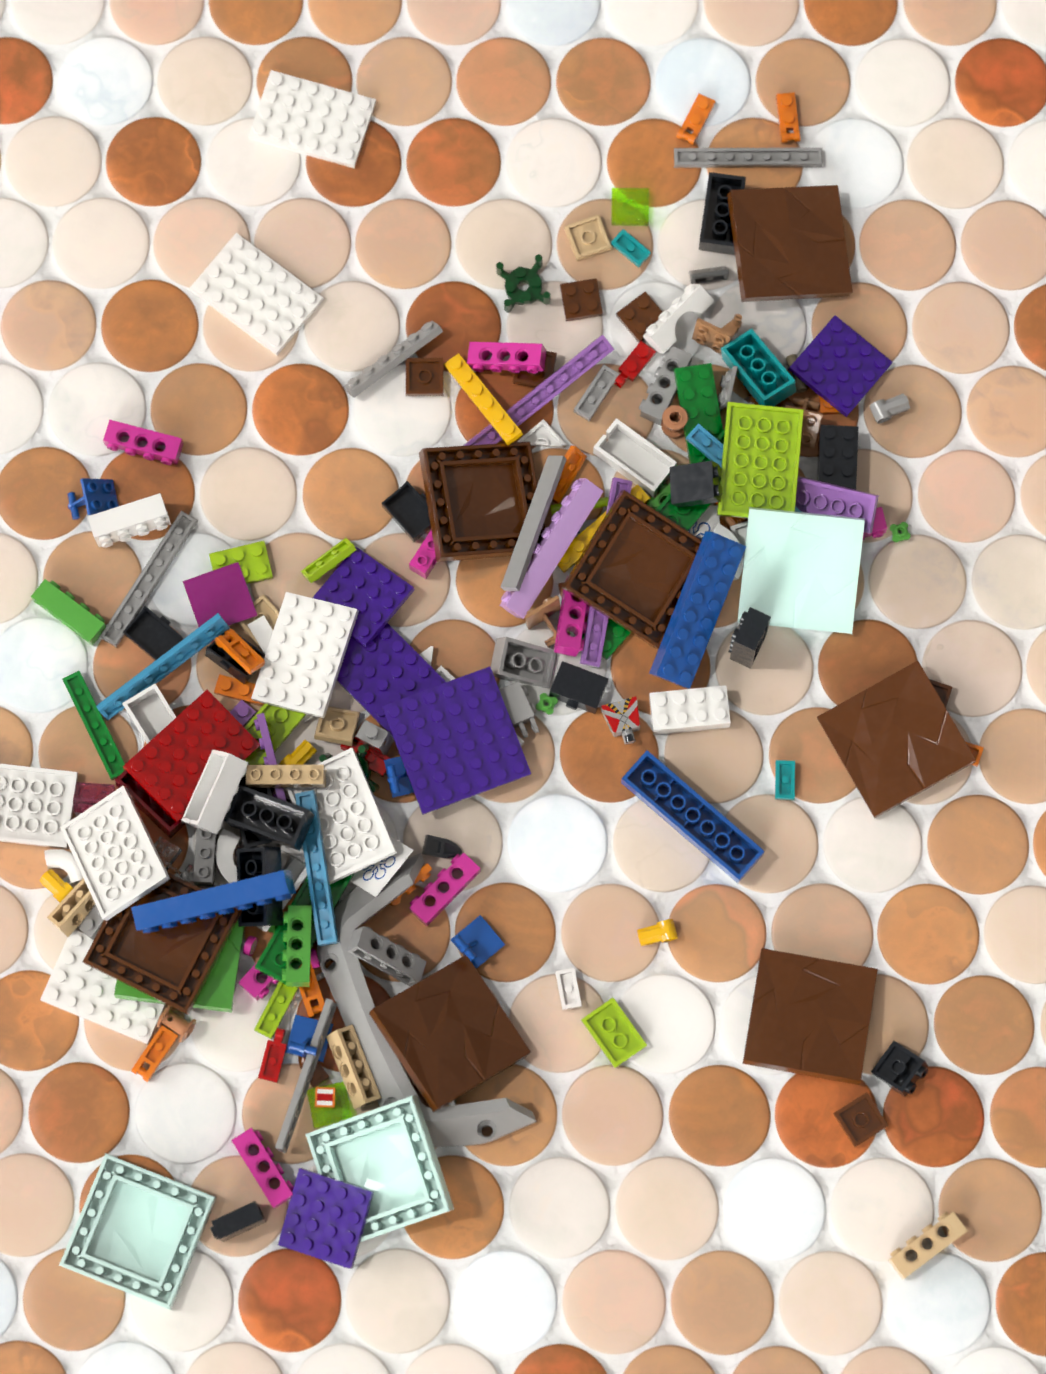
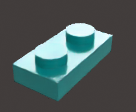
(630, 248)
(784, 780)

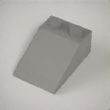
(522, 662)

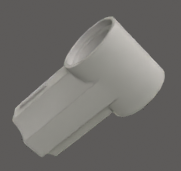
(885, 409)

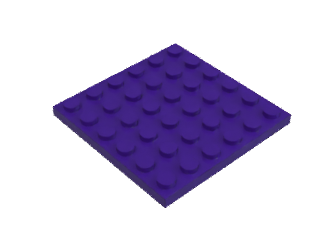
(456, 740)

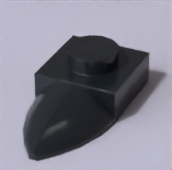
(440, 847)

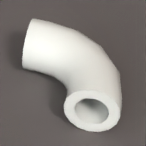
(64, 860)

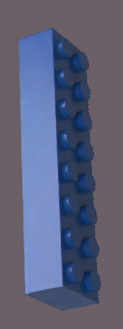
(697, 609)
(692, 816)
(214, 900)

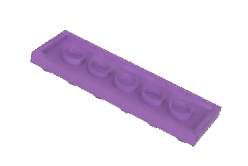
(835, 500)

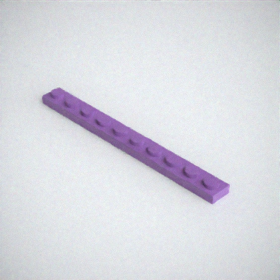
(548, 388)
(596, 621)

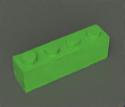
(68, 611)

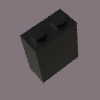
(695, 484)
(237, 1222)

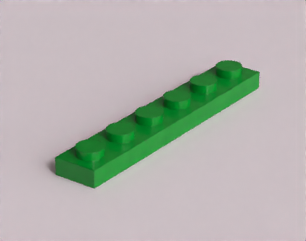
(94, 724)

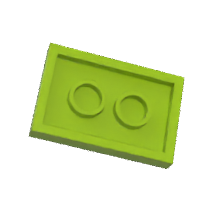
(251, 558)
(613, 1032)

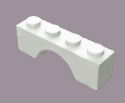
(662, 333)

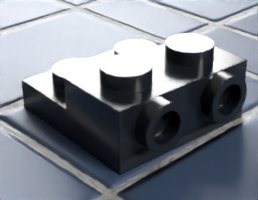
(900, 1069)

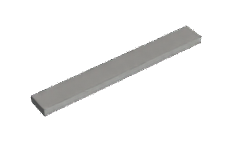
(747, 157)
(533, 523)
(149, 578)
(305, 1076)

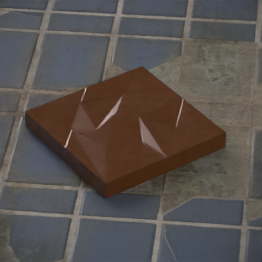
(789, 243)
(478, 498)
(634, 568)
(896, 739)
(164, 963)
(810, 1016)
(449, 1033)

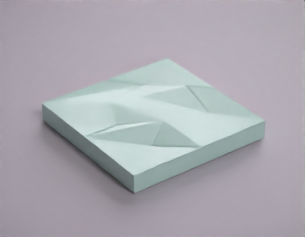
(802, 569)
(390, 1155)
(138, 1231)

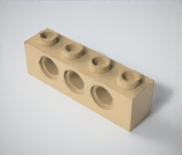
(286, 776)
(72, 909)
(353, 1067)
(905, 1267)

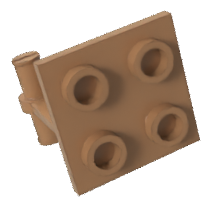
(716, 337)
(811, 421)
(537, 615)

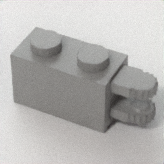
(518, 707)

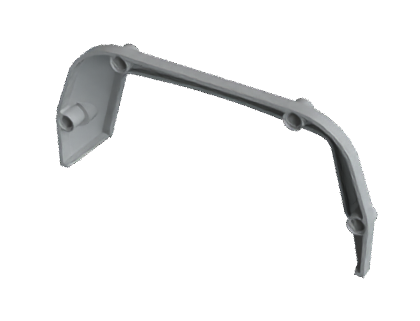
(451, 1124)

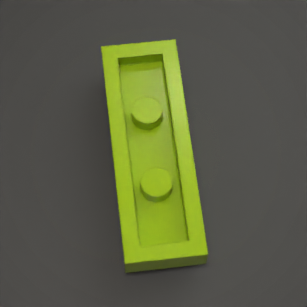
(328, 560)
(275, 1010)

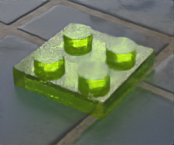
(630, 206)
(328, 1116)

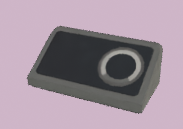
(708, 275)

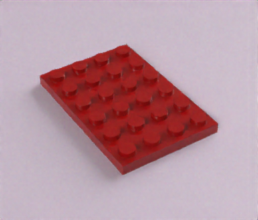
(177, 755)

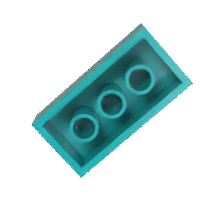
(758, 369)

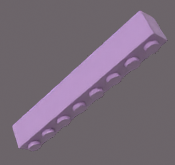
(553, 546)

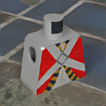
(622, 718)
(374, 737)

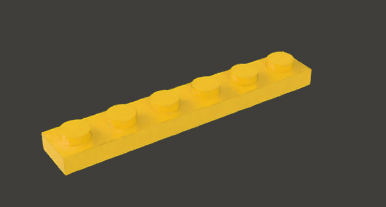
(483, 399)
(581, 541)

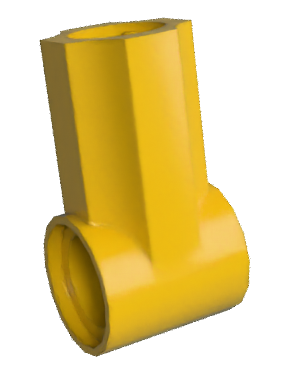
(300, 755)
(55, 885)
(662, 931)

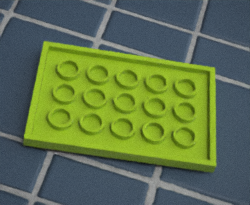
(759, 458)

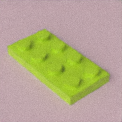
(280, 725)

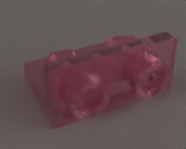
(89, 794)

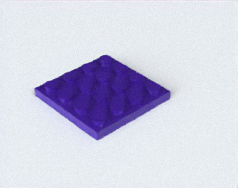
(840, 366)
(370, 589)
(325, 1218)

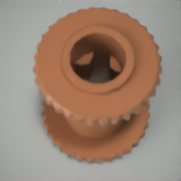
(677, 414)
(178, 1023)

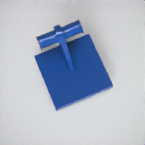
(98, 497)
(397, 777)
(478, 941)
(301, 1037)

